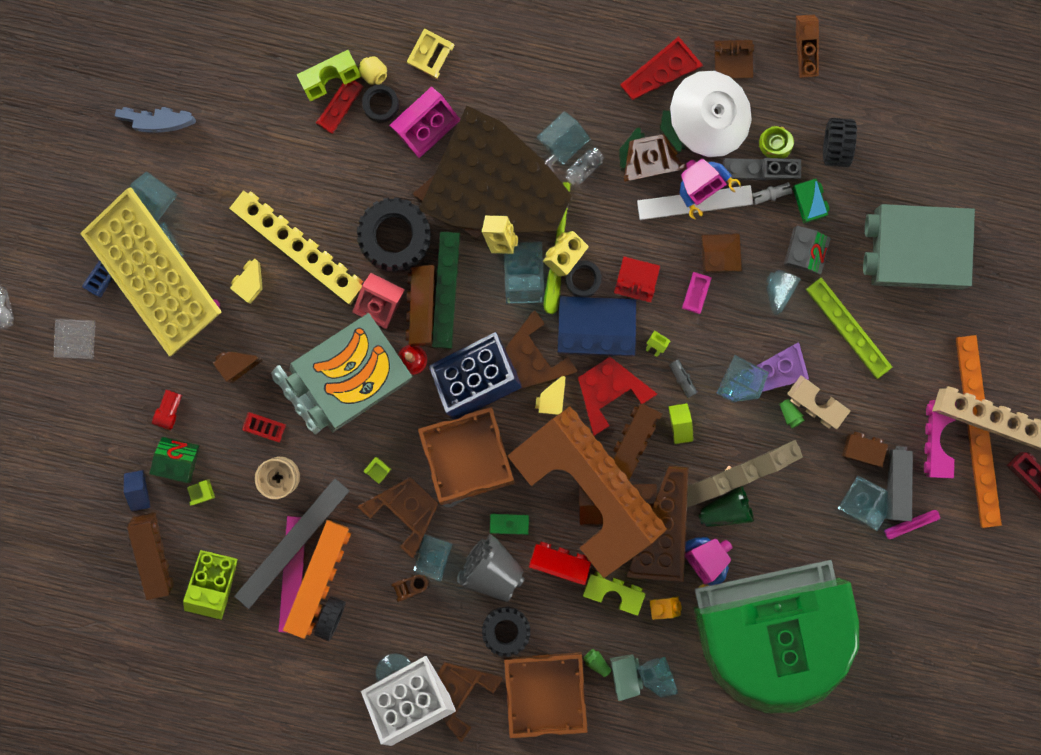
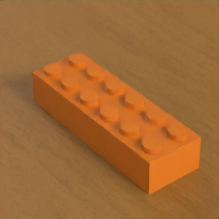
(315, 581)

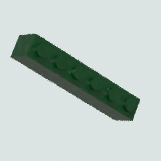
(446, 290)

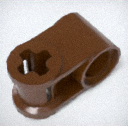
(408, 587)

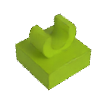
(658, 342)

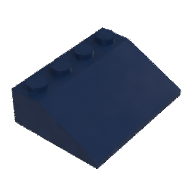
(597, 326)
(474, 376)

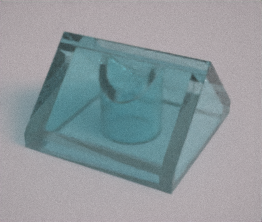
(563, 137)
(153, 194)
(433, 557)

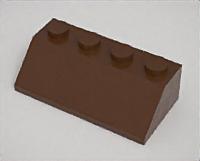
(421, 306)
(591, 514)

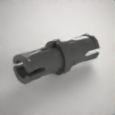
(683, 378)

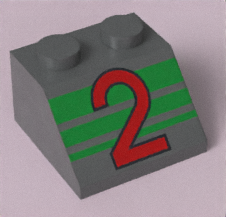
(807, 250)

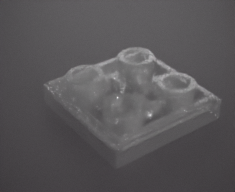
(74, 339)

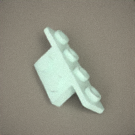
(301, 404)

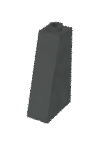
(900, 484)

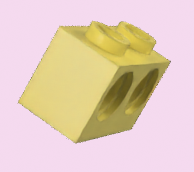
(499, 234)
(568, 256)

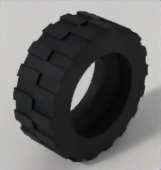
(329, 618)

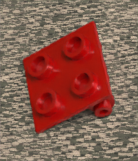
(637, 279)

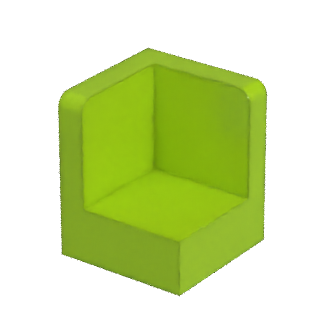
(377, 470)
(200, 492)

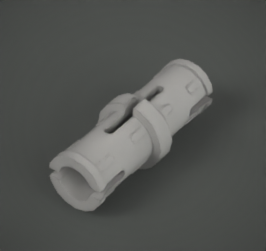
(771, 193)

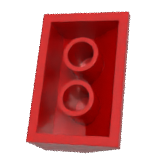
(560, 563)

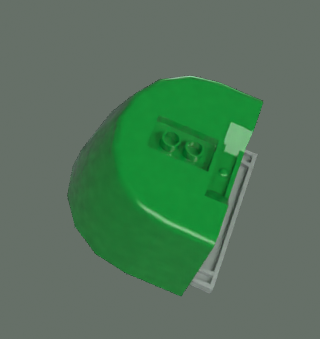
(779, 636)

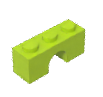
(315, 78)
(630, 597)

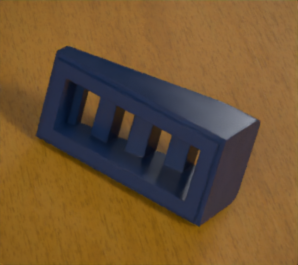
(91, 278)

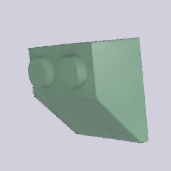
(625, 676)

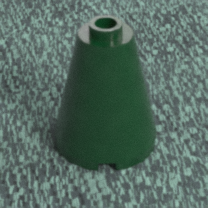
(728, 510)

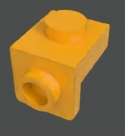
(665, 608)

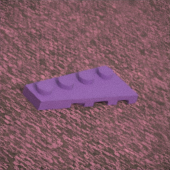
(784, 368)

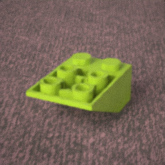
(210, 585)

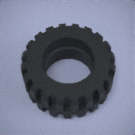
(375, 216)

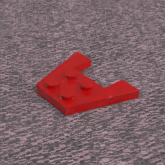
(605, 384)

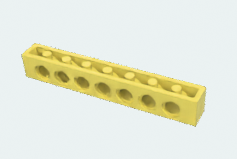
(248, 200)

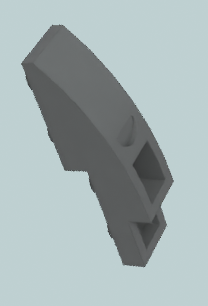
(763, 168)

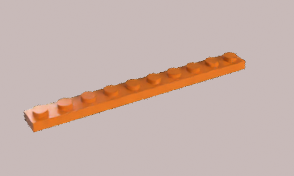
(978, 438)

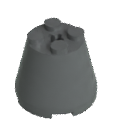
(491, 570)

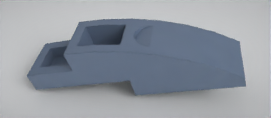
(162, 121)

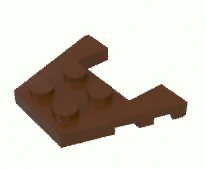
(528, 360)
(409, 504)
(459, 683)

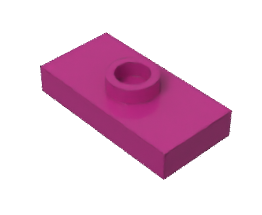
(696, 293)

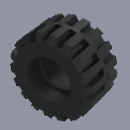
(839, 142)
(518, 643)

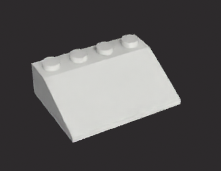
(407, 702)

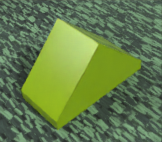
(681, 423)

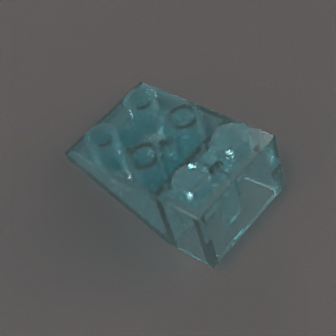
(524, 274)

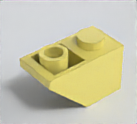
(249, 283)

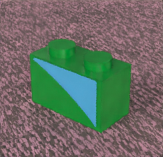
(810, 200)

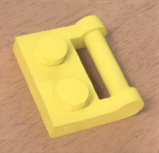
(424, 51)

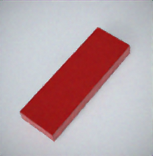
(339, 106)

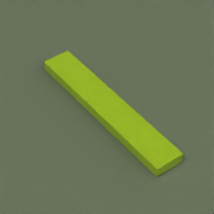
(849, 328)

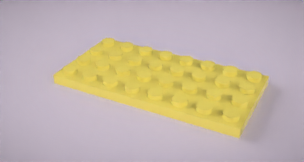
(150, 272)

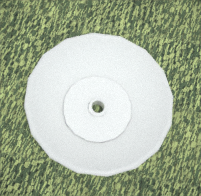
(695, 116)

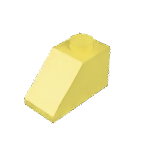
(552, 398)

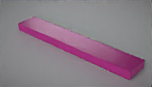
(291, 578)

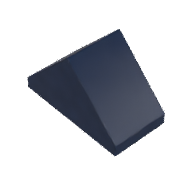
(136, 490)

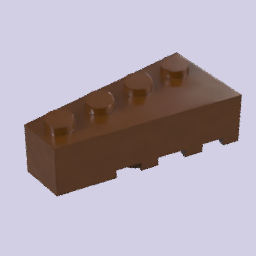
(635, 438)
(150, 556)

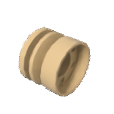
(269, 485)

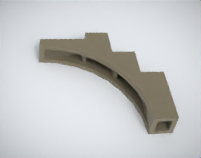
(743, 473)

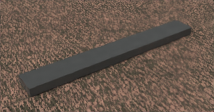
(292, 543)

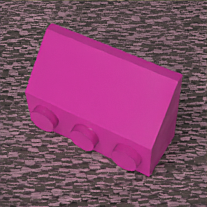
(425, 122)

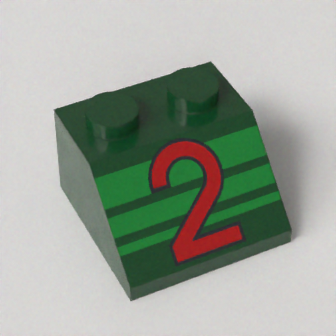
(174, 460)

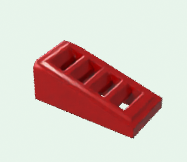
(246, 427)

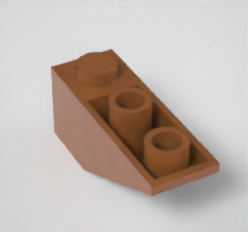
(807, 45)

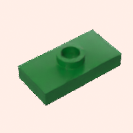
(509, 524)

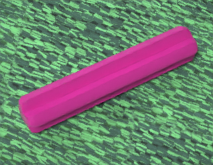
(908, 526)

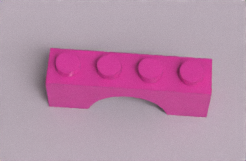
(938, 462)

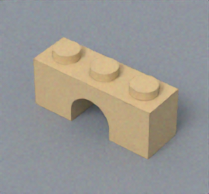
(831, 413)

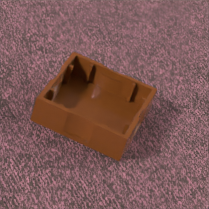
(466, 456)
(545, 694)

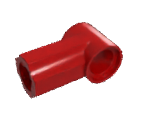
(166, 414)

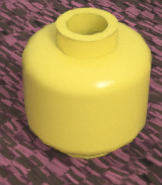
(373, 70)

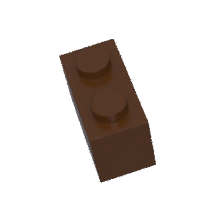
(864, 449)

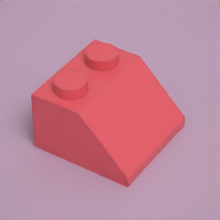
(378, 299)

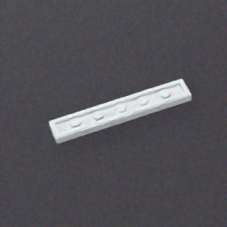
(675, 205)

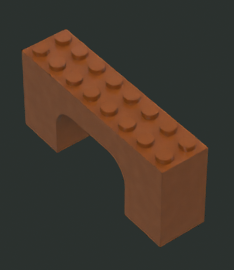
(627, 518)

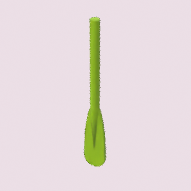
(552, 291)

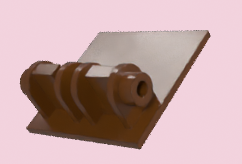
(734, 58)

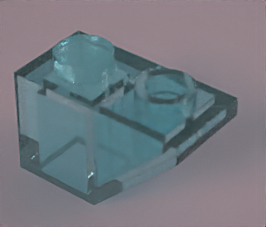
(658, 677)

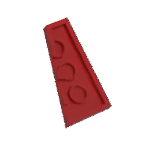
(662, 69)

